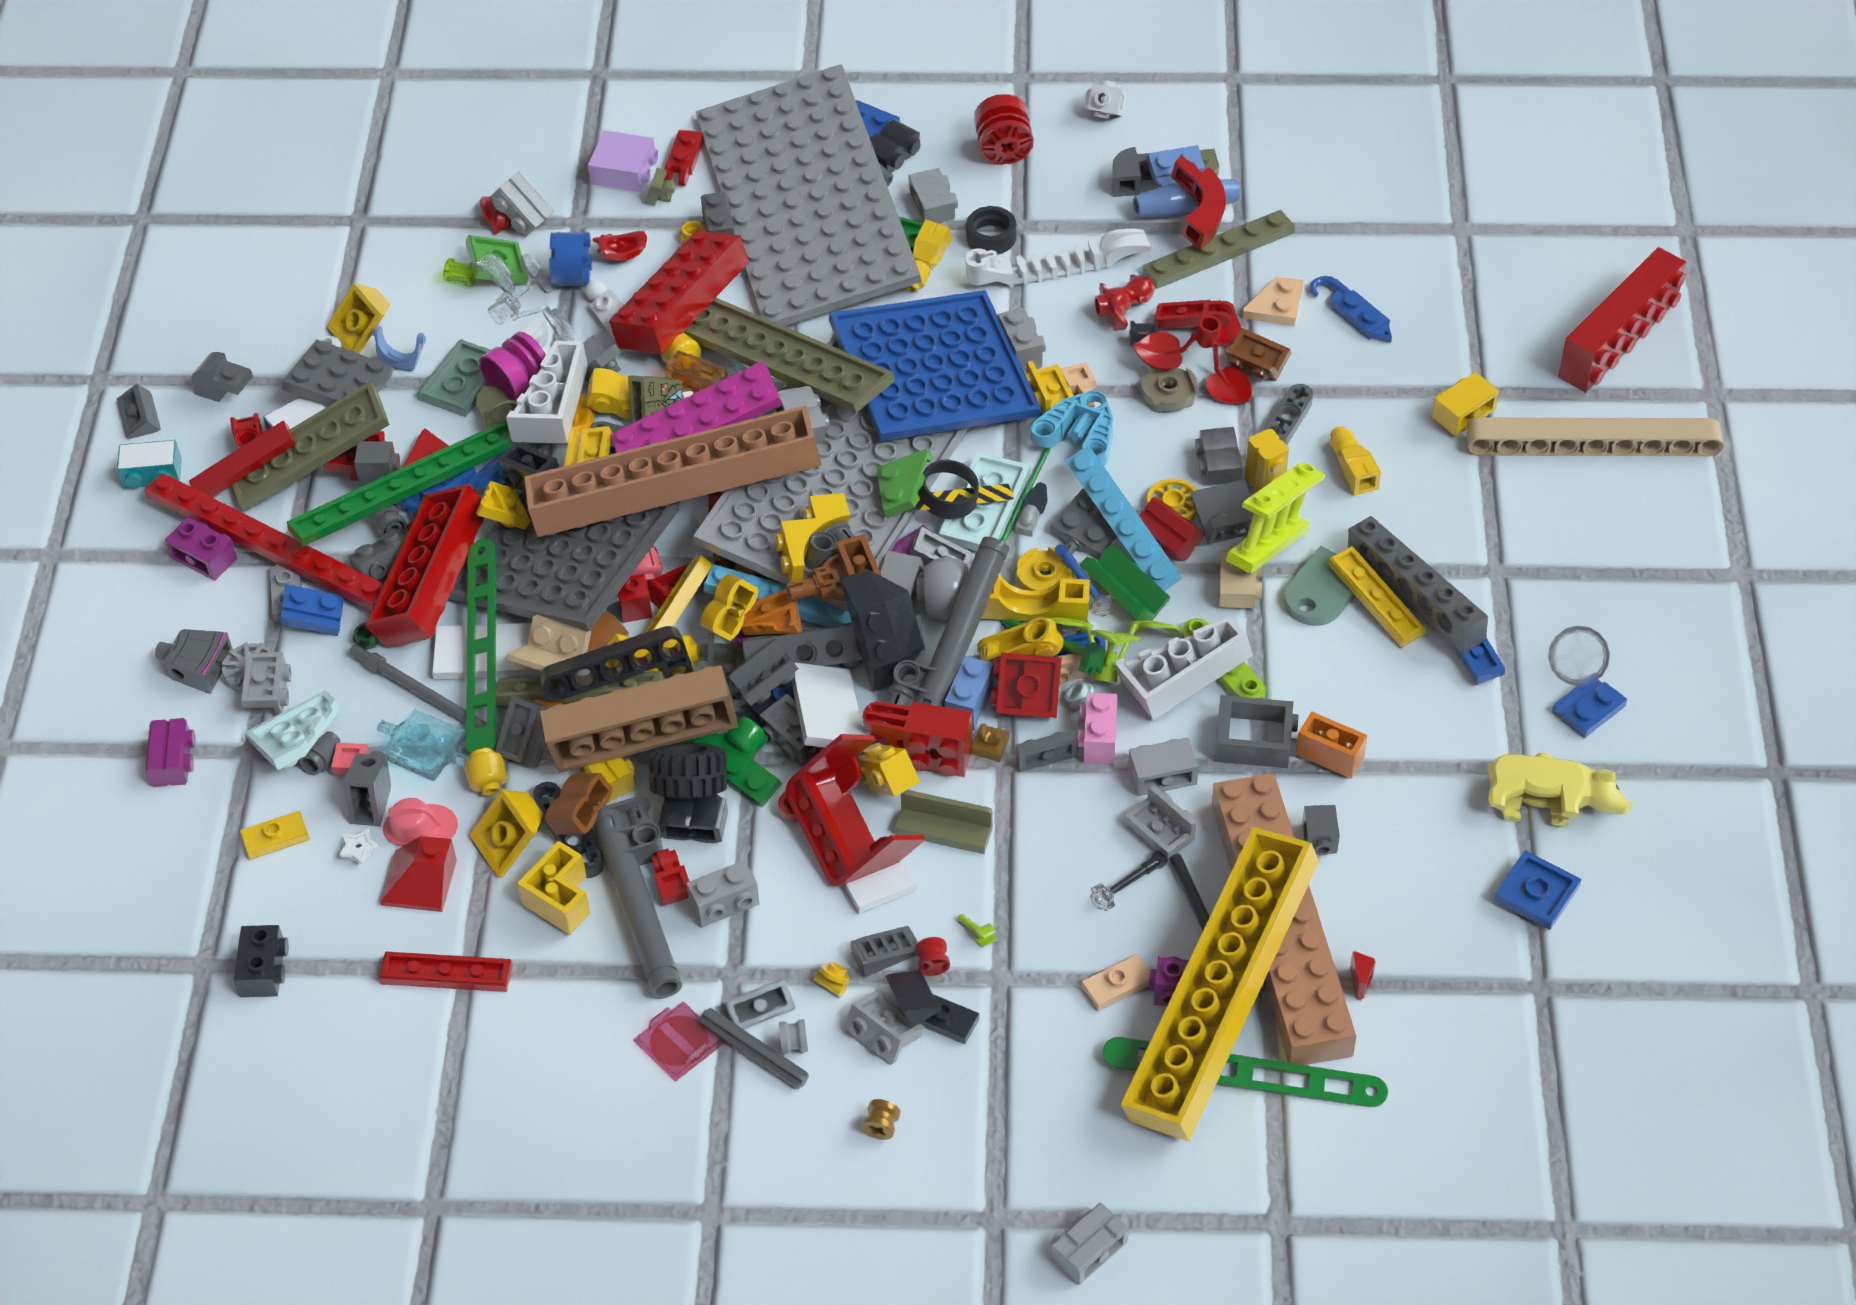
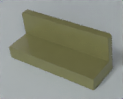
(945, 821)

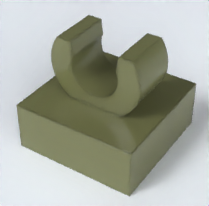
(660, 188)

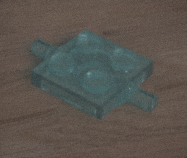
(423, 744)

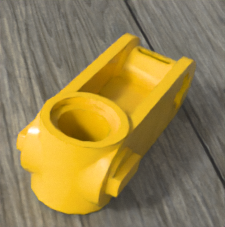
(1030, 638)

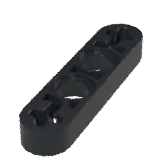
(587, 845)

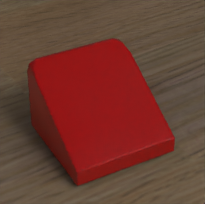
(1362, 973)

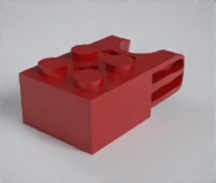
(933, 735)

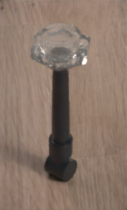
(1103, 896)

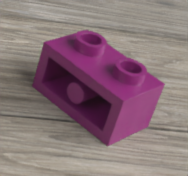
(201, 548)

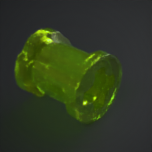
(459, 272)

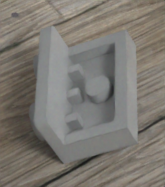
(1162, 823)

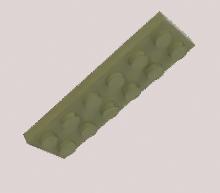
(317, 442)

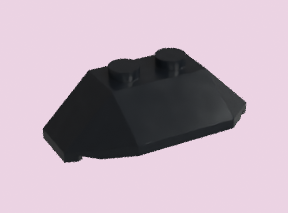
(882, 624)

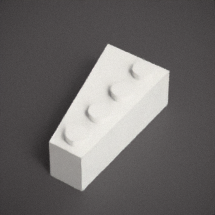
(552, 398)
(1184, 666)

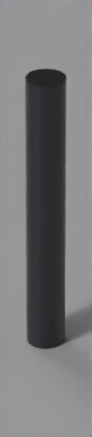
(1190, 889)

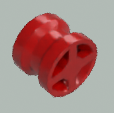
(932, 956)

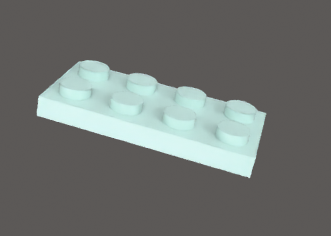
(992, 517)

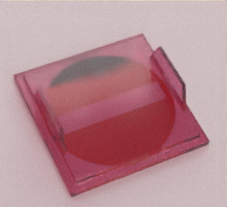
(678, 1040)

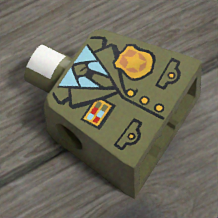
(652, 394)

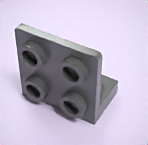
(1222, 512)

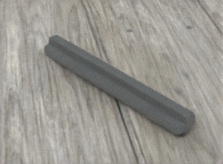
(754, 1048)

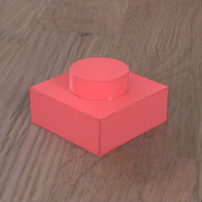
(344, 756)

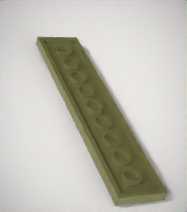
(789, 355)

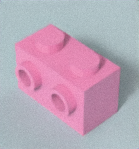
(1100, 728)

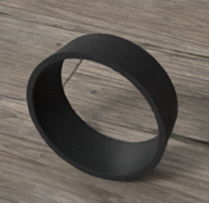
(944, 508)

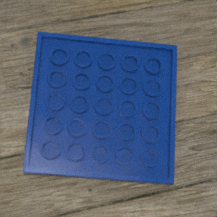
(946, 362)

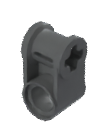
(823, 543)

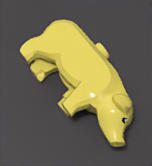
(1552, 784)

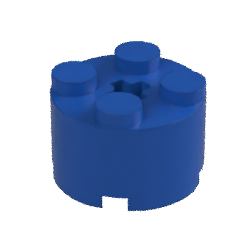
(570, 258)

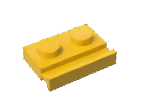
(588, 444)

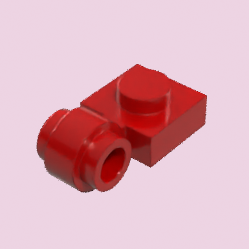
(670, 876)

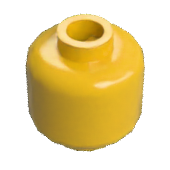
(485, 771)

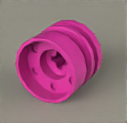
(512, 364)

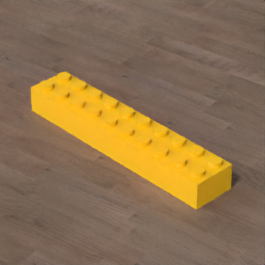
(1220, 984)

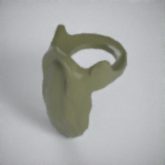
(493, 405)

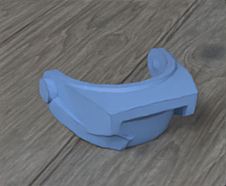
(392, 357)

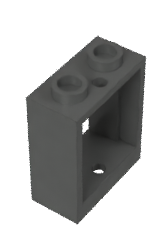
(1255, 752)

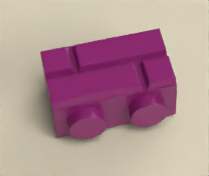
(169, 752)

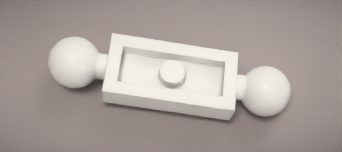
(604, 303)

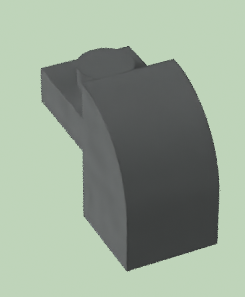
(1128, 171)
(599, 357)
(219, 376)

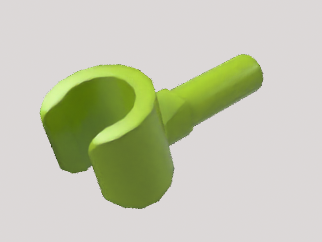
(983, 935)

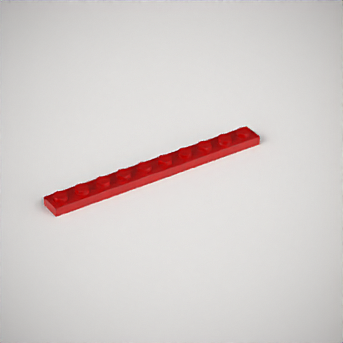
(265, 541)

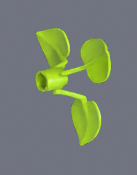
(1109, 671)

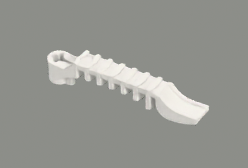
(987, 267)

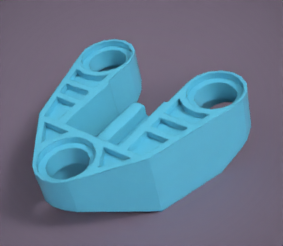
(1077, 420)

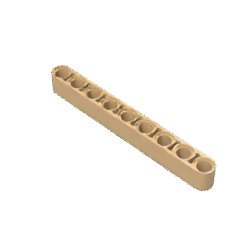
(1594, 436)

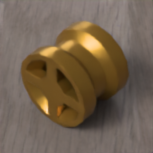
(881, 1119)

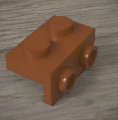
(1257, 354)

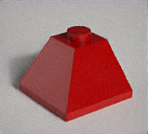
(420, 874)

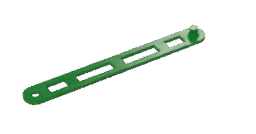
(485, 735)
(1123, 1055)

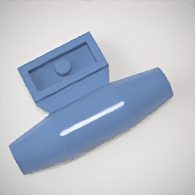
(1170, 197)

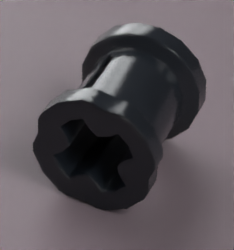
(1134, 328)

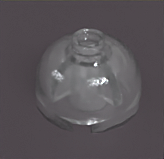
(1579, 655)

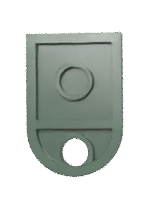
(1319, 588)

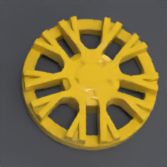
(1175, 498)

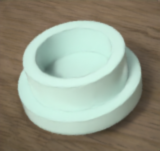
(1078, 694)

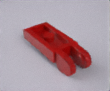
(684, 155)
(1190, 312)

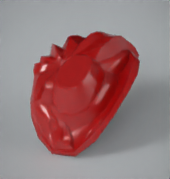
(498, 220)
(621, 246)

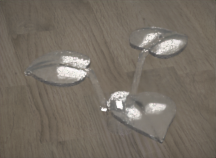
(508, 306)

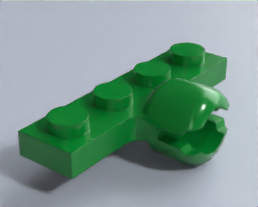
(742, 770)

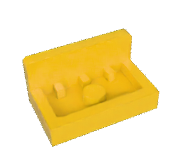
(1048, 385)

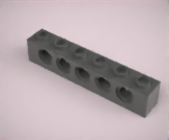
(1419, 585)
(817, 639)

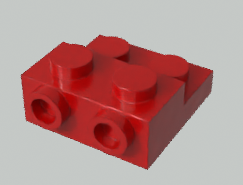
(1026, 685)

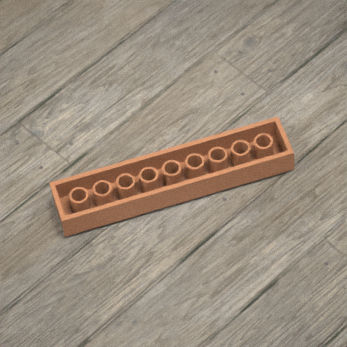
(671, 471)
(1303, 976)

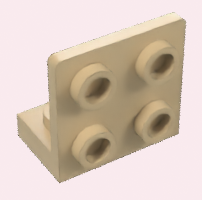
(549, 644)

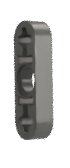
(1288, 405)

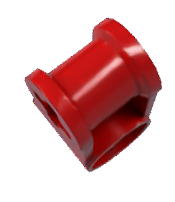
(246, 429)

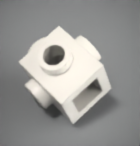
(1114, 103)

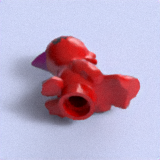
(1117, 300)

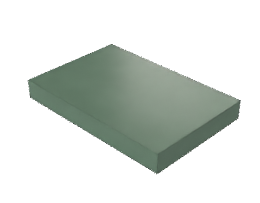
(456, 380)

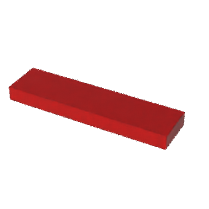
(244, 460)
(446, 971)

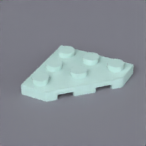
(294, 731)

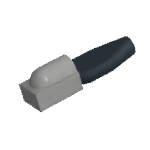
(1032, 509)

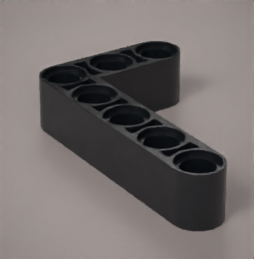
(627, 666)

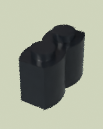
(895, 144)
(694, 819)

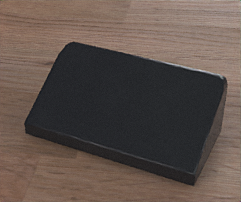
(913, 995)

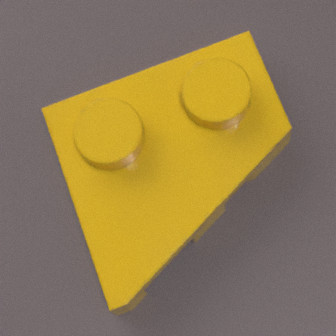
(503, 505)

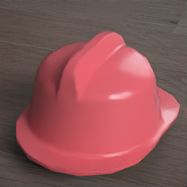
(415, 818)

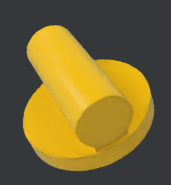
(833, 978)

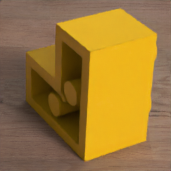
(552, 888)

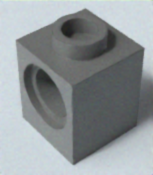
(1321, 828)

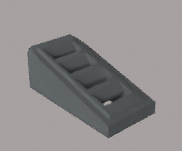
(873, 964)

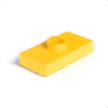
(274, 835)

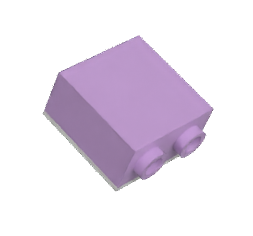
(622, 162)

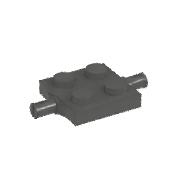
(1083, 527)

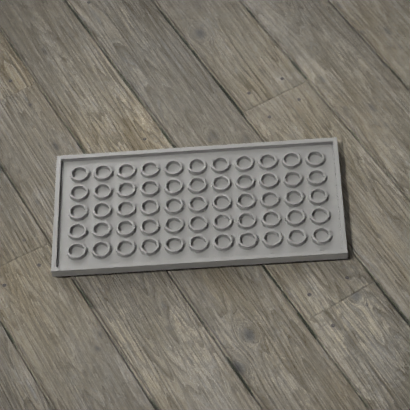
(807, 197)
(749, 516)

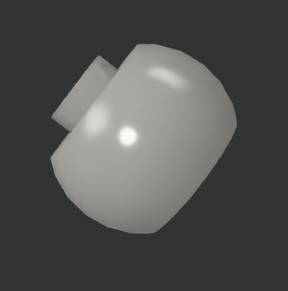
(941, 586)

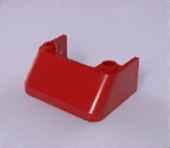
(832, 819)

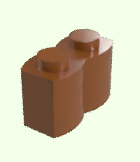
(578, 803)

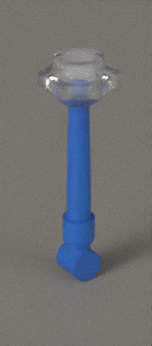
(1102, 604)

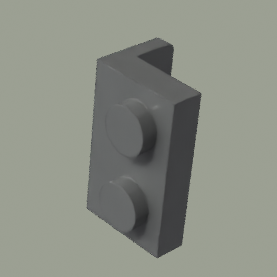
(379, 557)
(763, 672)

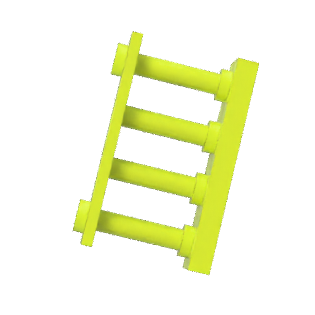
(1275, 517)

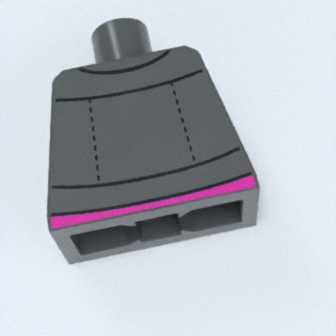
(195, 657)
(366, 775)

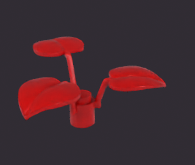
(1163, 352)

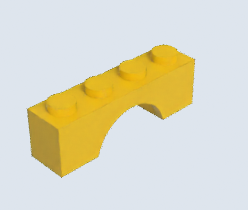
(1065, 599)

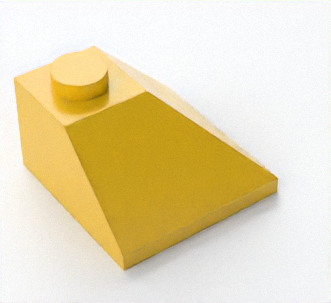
(357, 316)
(506, 829)

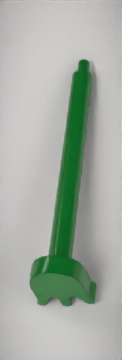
(1092, 654)

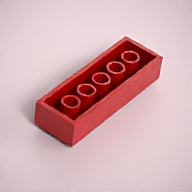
(679, 292)
(1622, 319)
(426, 567)

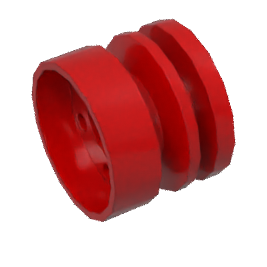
(1003, 129)

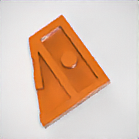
(773, 616)

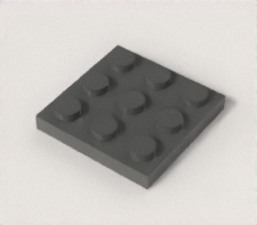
(333, 372)

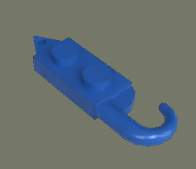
(1355, 309)

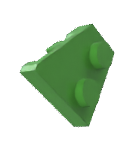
(901, 481)

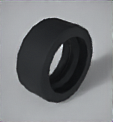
(991, 216)

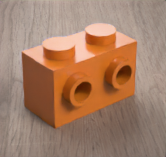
(1331, 744)

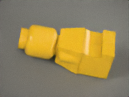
(929, 250)
(1355, 461)

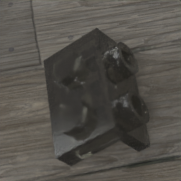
(722, 654)

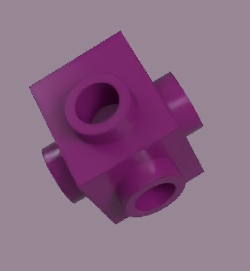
(1166, 978)

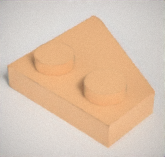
(1276, 302)

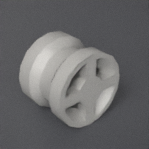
(793, 1036)

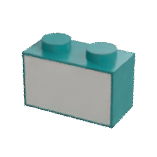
(146, 461)

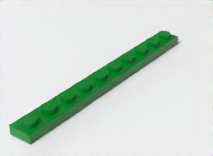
(400, 484)

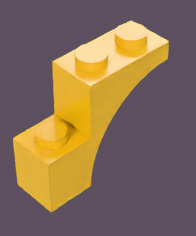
(795, 535)

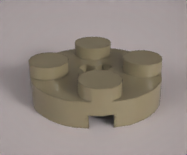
(1164, 399)

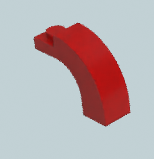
(1210, 197)

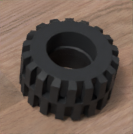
(687, 770)

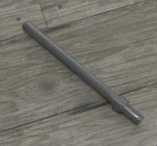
(379, 665)

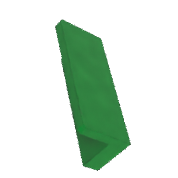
(1127, 583)

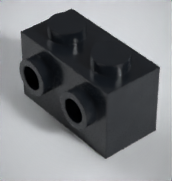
(524, 461)
(260, 961)

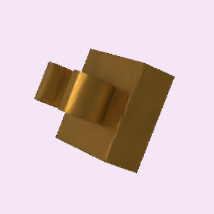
(990, 742)

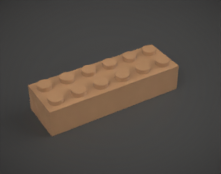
(638, 718)

